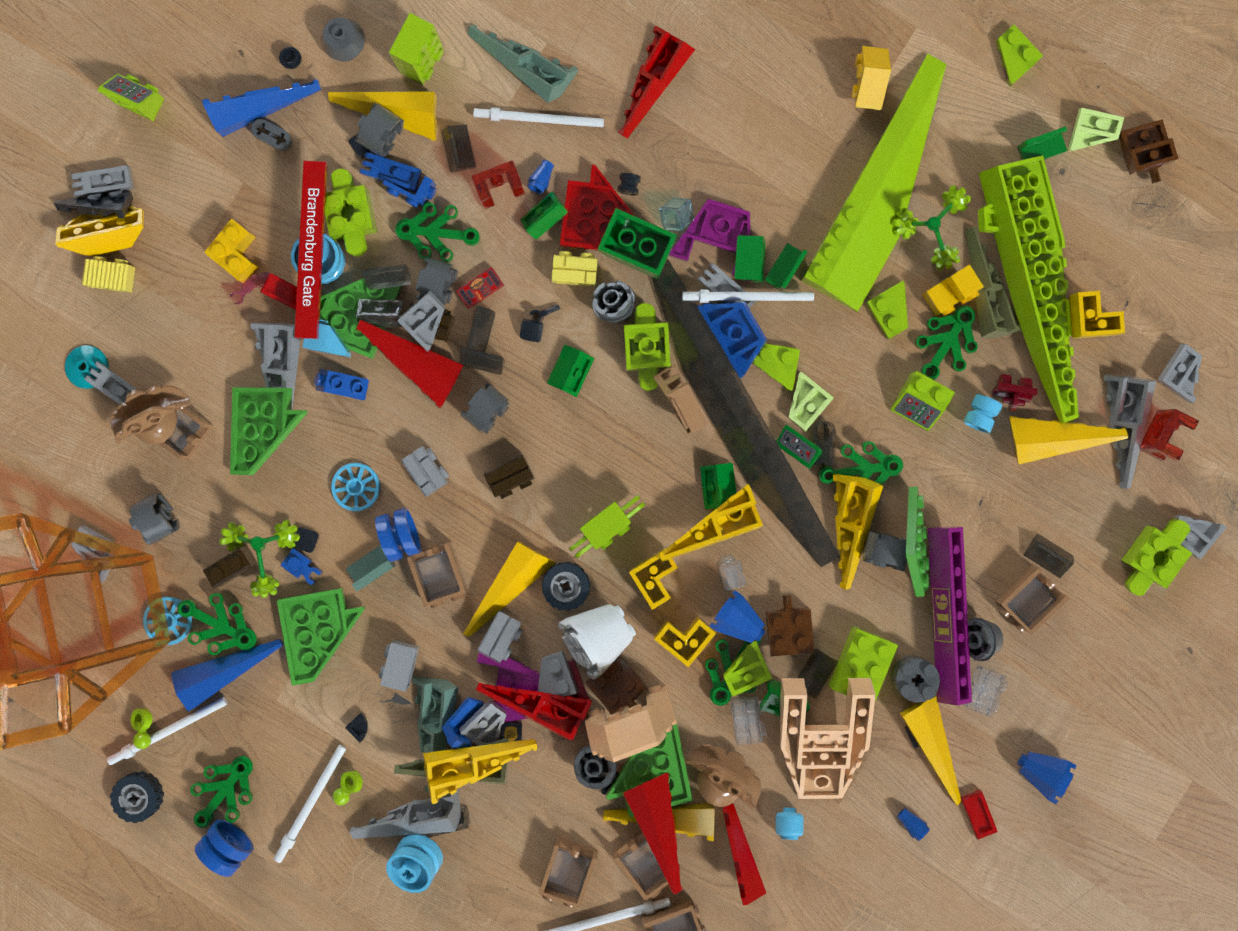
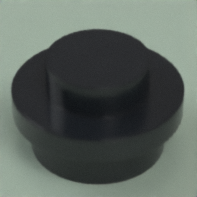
(290, 58)

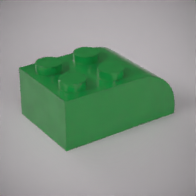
(637, 243)

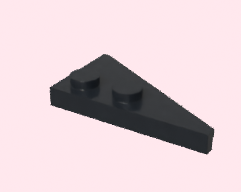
(98, 204)

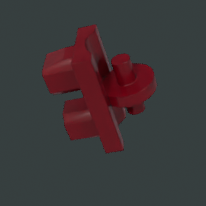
(1014, 394)

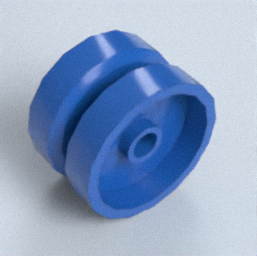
(398, 534)
(224, 848)

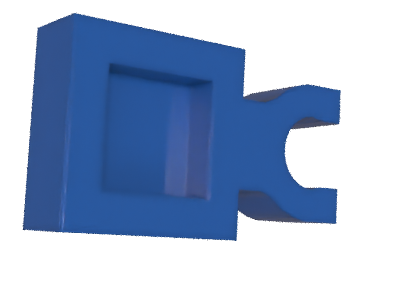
(298, 565)

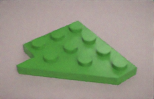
(341, 308)
(259, 425)
(915, 545)
(314, 630)
(652, 763)

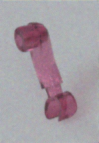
(249, 285)

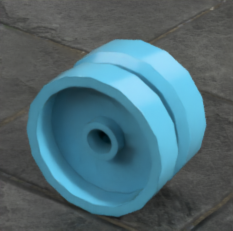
(332, 263)
(414, 863)

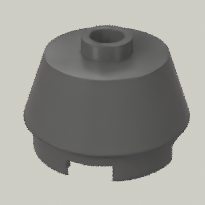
(342, 39)
(613, 302)
(984, 639)
(592, 770)

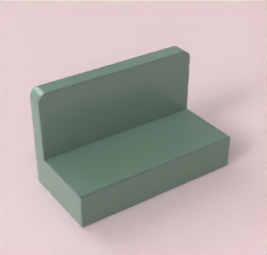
(369, 568)

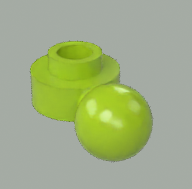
(141, 721)
(350, 783)

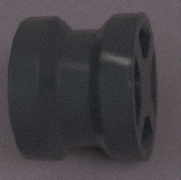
(629, 184)

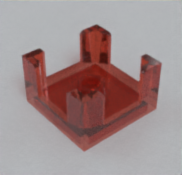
(495, 178)
(1160, 431)

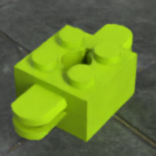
(349, 213)
(647, 346)
(606, 525)
(1149, 551)

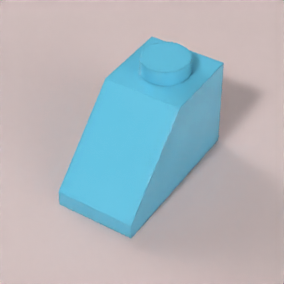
(328, 341)

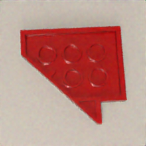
(589, 211)

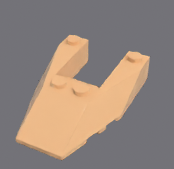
(632, 732)
(825, 755)

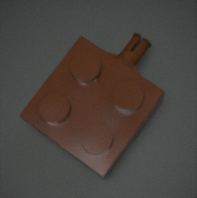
(1147, 149)
(789, 630)
(617, 686)

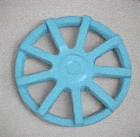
(355, 486)
(171, 620)

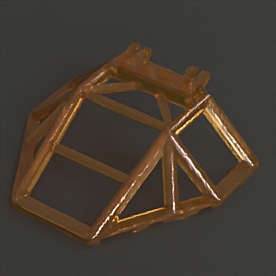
(69, 671)

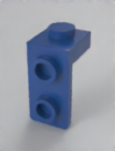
(426, 191)
(341, 384)
(462, 714)

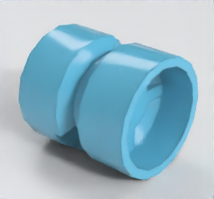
(982, 415)

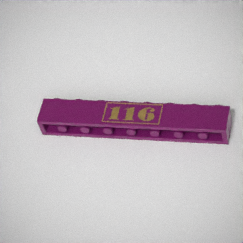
(950, 614)

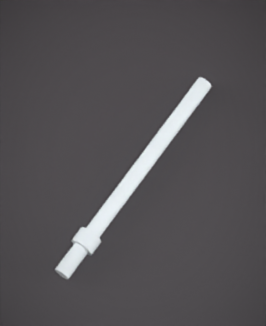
(496, 114)
(705, 296)
(130, 750)
(289, 839)
(647, 907)

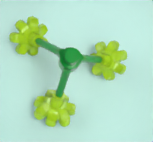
(907, 224)
(284, 536)

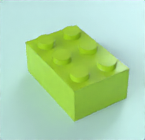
(416, 49)
(863, 657)

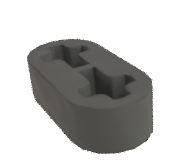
(269, 139)

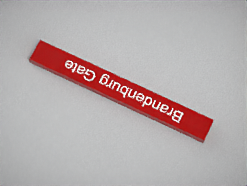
(310, 250)

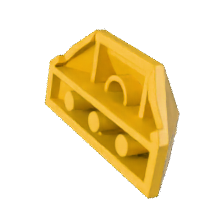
(100, 234)

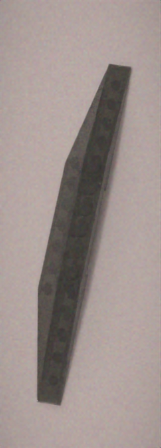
(739, 419)

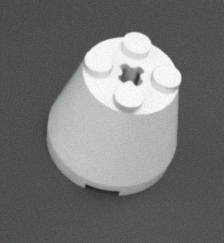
(597, 637)

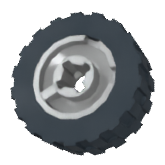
(561, 574)
(142, 786)

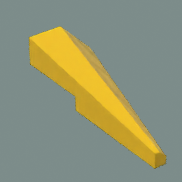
(415, 108)
(1044, 439)
(856, 508)
(729, 520)
(517, 573)
(928, 730)
(456, 767)
(689, 819)

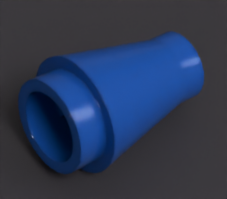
(540, 178)
(913, 824)

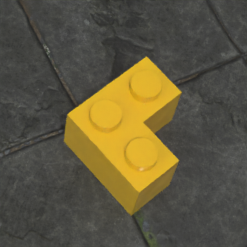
(873, 77)
(229, 248)
(956, 288)
(1089, 320)
(648, 576)
(685, 645)

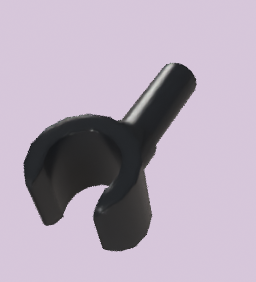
(543, 313)

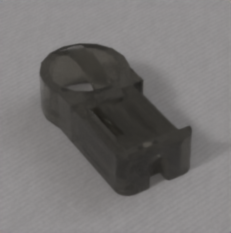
(827, 444)

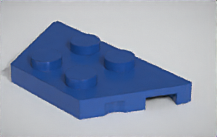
(735, 331)

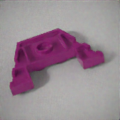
(715, 226)
(513, 675)

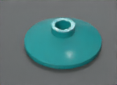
(87, 355)

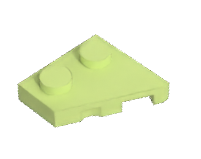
(1094, 128)
(808, 402)

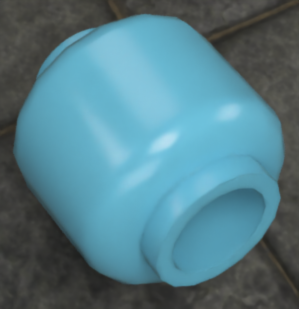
(789, 824)

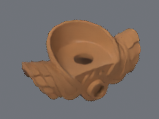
(149, 414)
(724, 776)

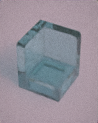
(677, 214)

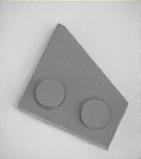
(423, 319)
(1182, 372)
(1201, 535)
(556, 675)
(484, 724)

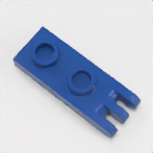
(391, 171)

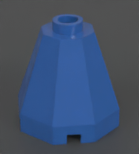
(739, 620)
(1047, 773)

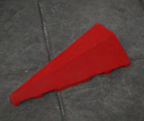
(663, 63)
(428, 370)
(551, 711)
(653, 812)
(746, 871)

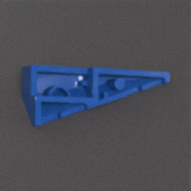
(244, 109)
(203, 680)

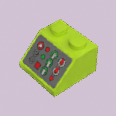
(132, 95)
(922, 400)

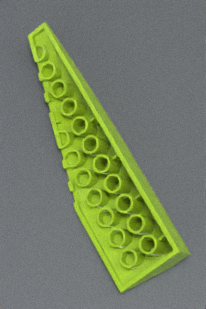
(863, 228)
(1035, 271)

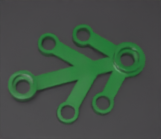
(434, 232)
(949, 339)
(865, 468)
(219, 625)
(717, 685)
(225, 788)

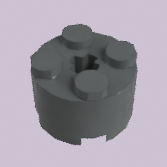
(379, 130)
(437, 279)
(485, 408)
(153, 518)
(885, 551)
(923, 688)

